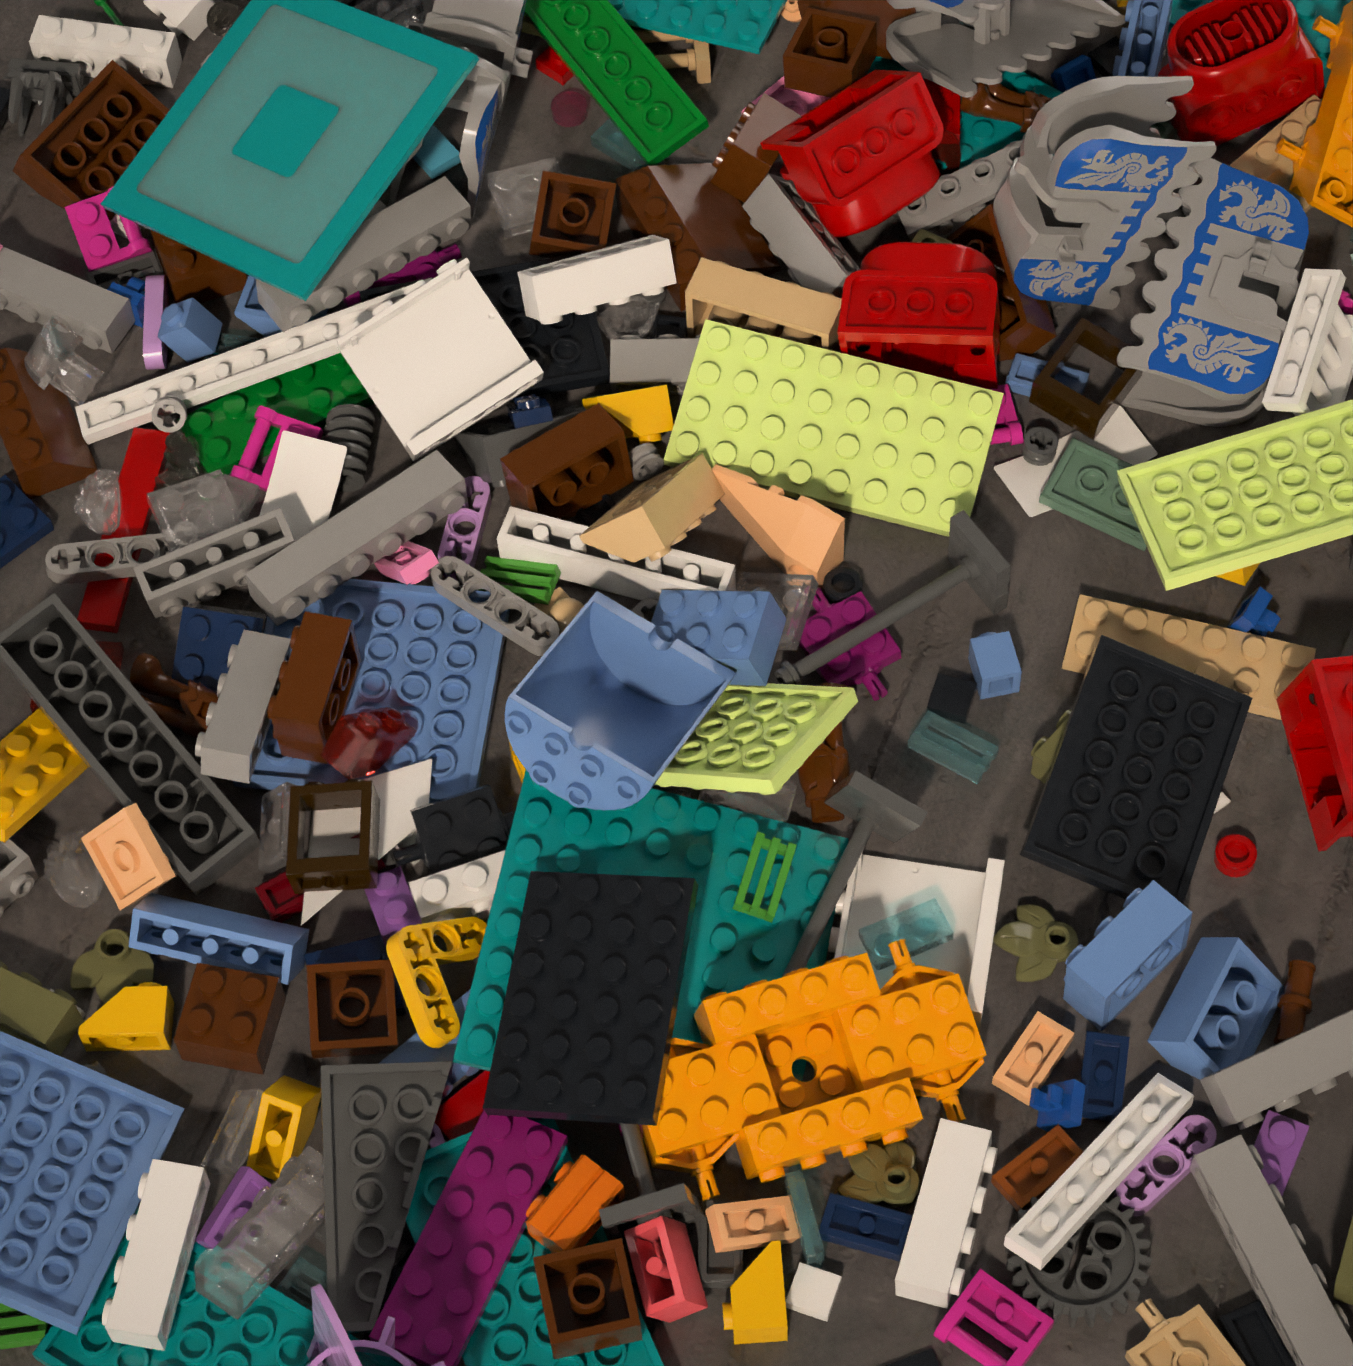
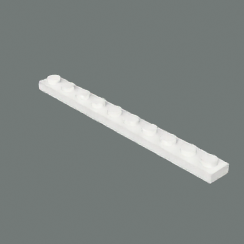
(224, 371)

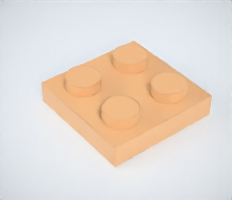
(128, 856)

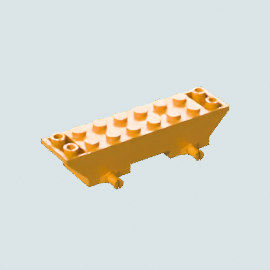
(1326, 157)

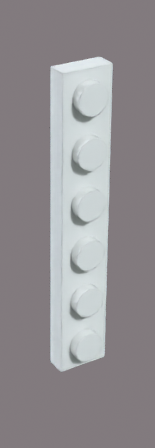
(1098, 1171)

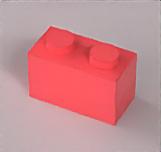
(665, 1269)

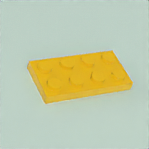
(33, 771)

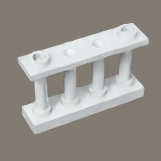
(1316, 348)

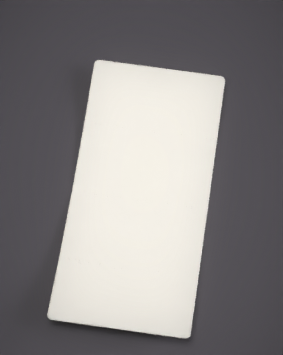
(1118, 437)
(304, 481)

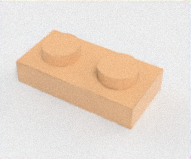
(1033, 1057)
(752, 1223)

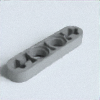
(118, 548)
(491, 610)

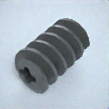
(351, 427)

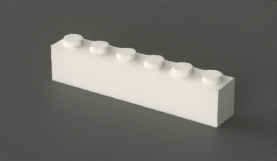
(557, 541)

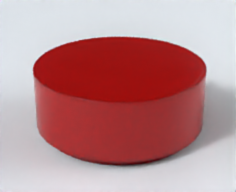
(1235, 855)

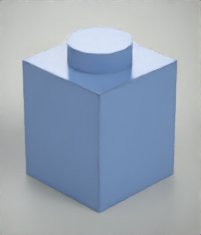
(189, 329)
(994, 664)

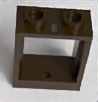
(1068, 404)
(333, 872)

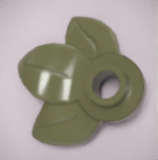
(1032, 943)
(110, 972)
(878, 1171)

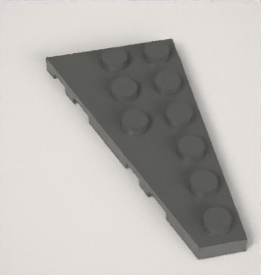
(373, 1152)

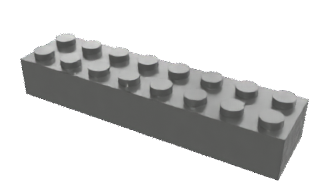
(125, 743)

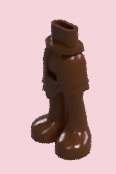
(1004, 104)
(194, 697)
(823, 771)

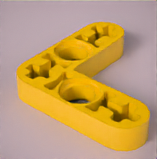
(427, 957)

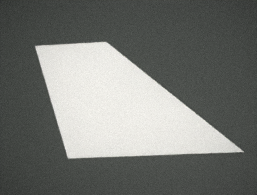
(332, 828)

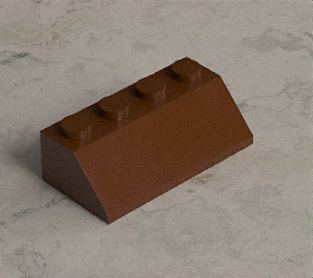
(1024, 320)
(39, 431)

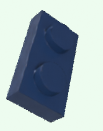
(529, 410)
(1104, 1075)
(865, 1226)

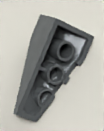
(490, 442)

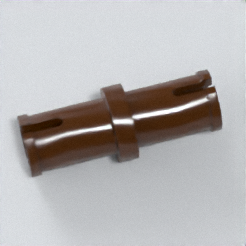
(1295, 1000)

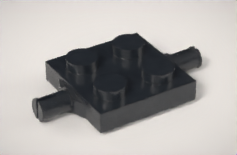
(457, 830)

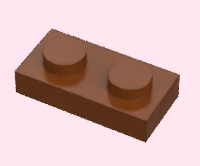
(1036, 1168)

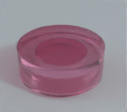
(569, 108)

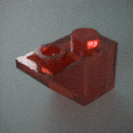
(366, 741)

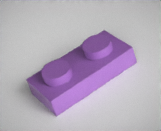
(392, 903)
(1279, 1147)
(233, 1203)

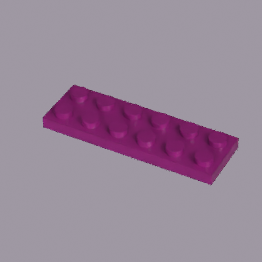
(469, 1238)

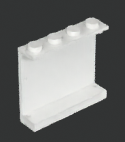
(437, 359)
(967, 898)

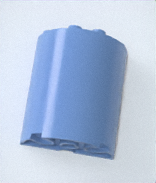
(609, 707)

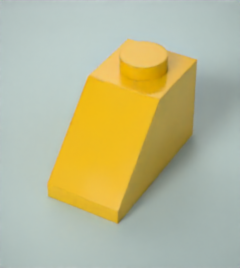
(639, 412)
(131, 1021)
(282, 1125)
(758, 1301)

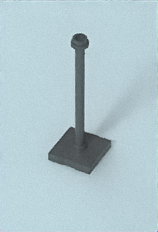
(974, 562)
(874, 810)
(673, 1202)

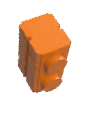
(572, 1208)

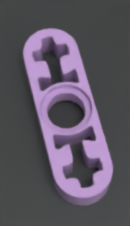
(156, 300)
(478, 516)
(1178, 1136)

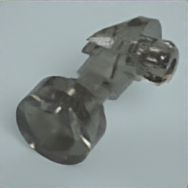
(224, 14)
(183, 456)

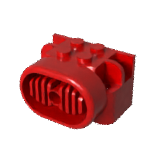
(1245, 67)
(863, 151)
(925, 311)
(1323, 744)

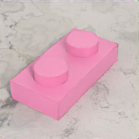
(408, 564)

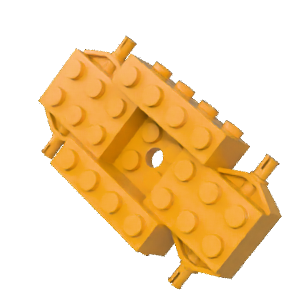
(867, 1056)

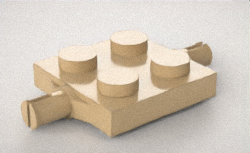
(1181, 1340)

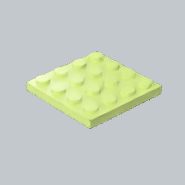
(758, 737)

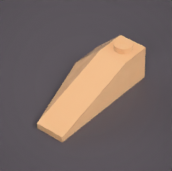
(794, 533)

